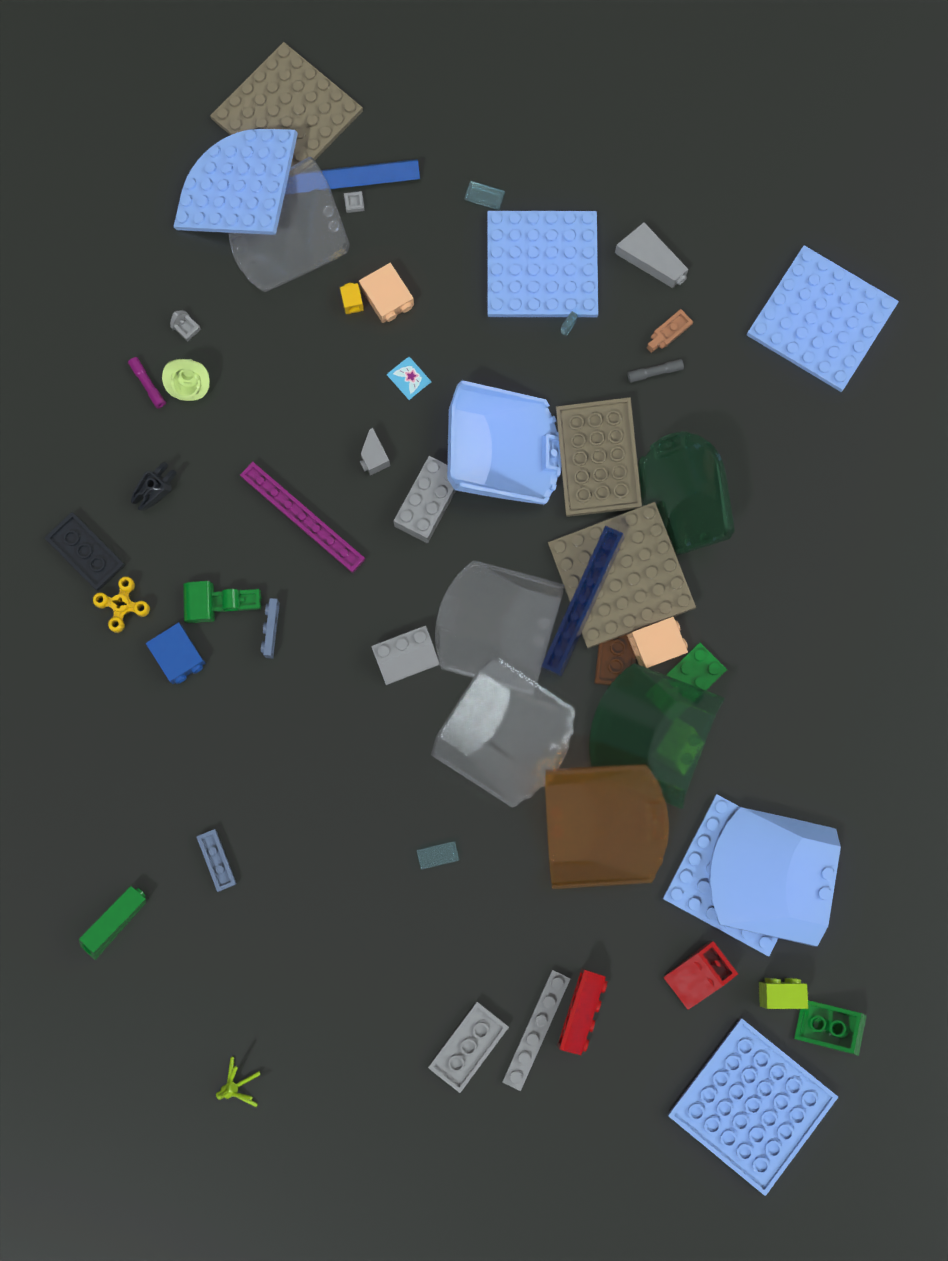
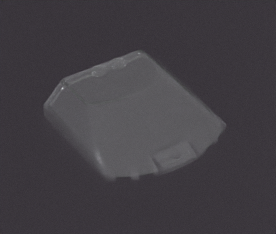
(306, 234)
(496, 614)
(505, 733)

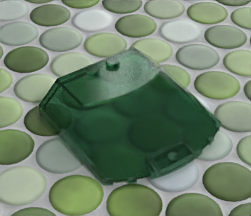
(655, 724)

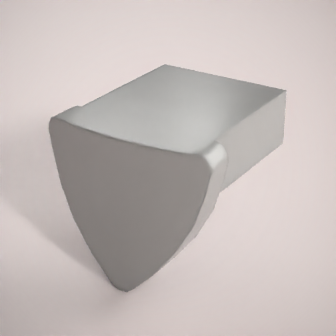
(184, 325)

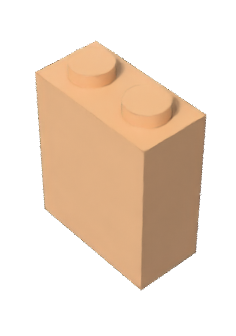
(386, 293)
(658, 643)

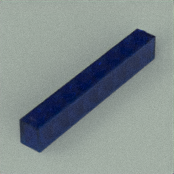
(583, 601)

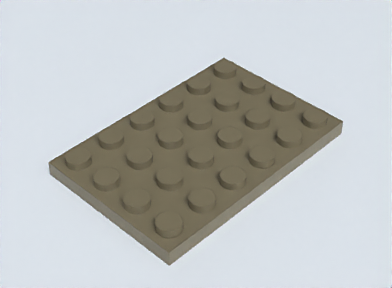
(598, 457)

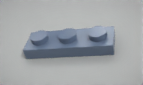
(270, 628)
(216, 860)

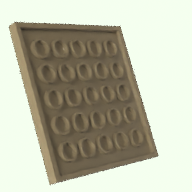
(289, 96)
(642, 582)

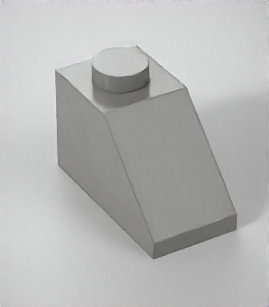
(373, 455)

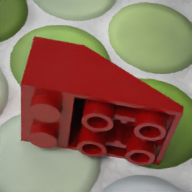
(700, 975)

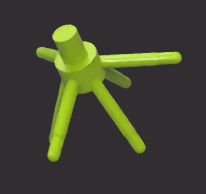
(231, 1089)

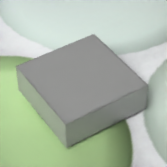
(354, 202)

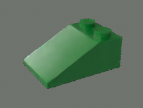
(831, 1027)

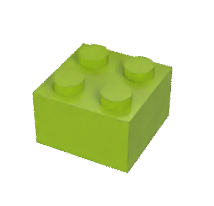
(783, 995)

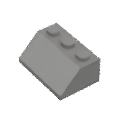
(405, 655)

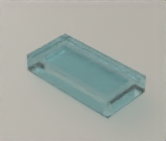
(484, 195)
(437, 855)

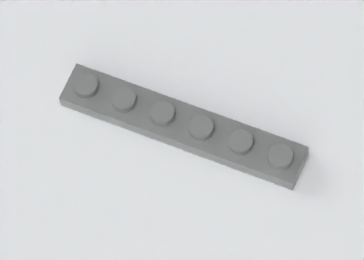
(536, 1030)

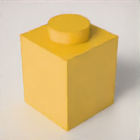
(351, 298)

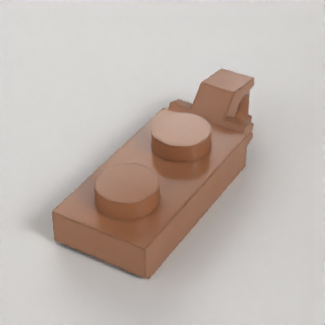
(669, 330)

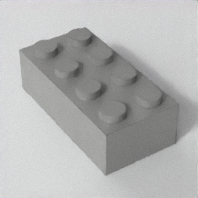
(426, 501)

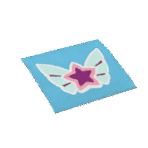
(409, 378)

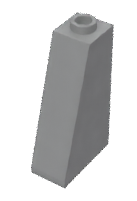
(652, 256)

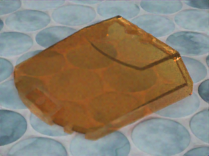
(604, 825)

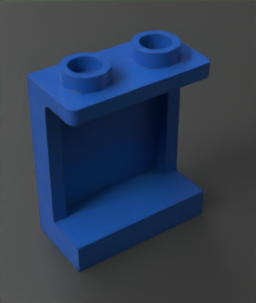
(176, 654)

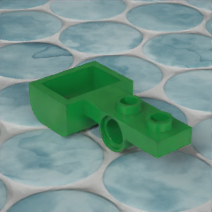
(202, 601)

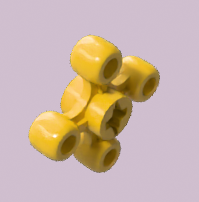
(119, 612)

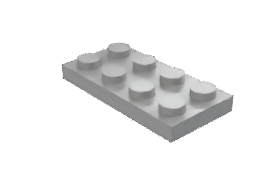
(468, 1047)

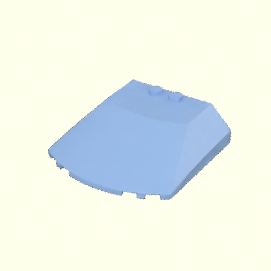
(502, 444)
(774, 876)

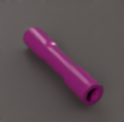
(140, 372)

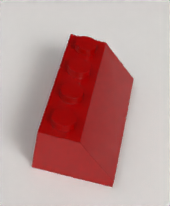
(581, 1012)

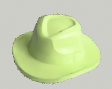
(185, 379)

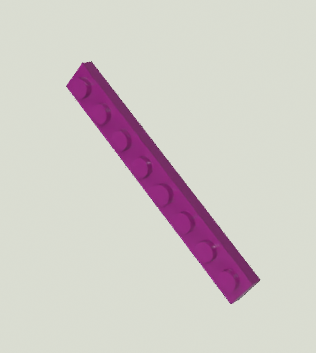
(302, 517)

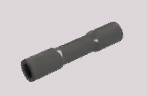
(643, 373)

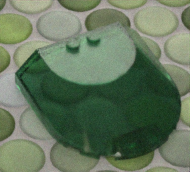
(689, 489)

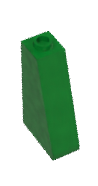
(112, 922)

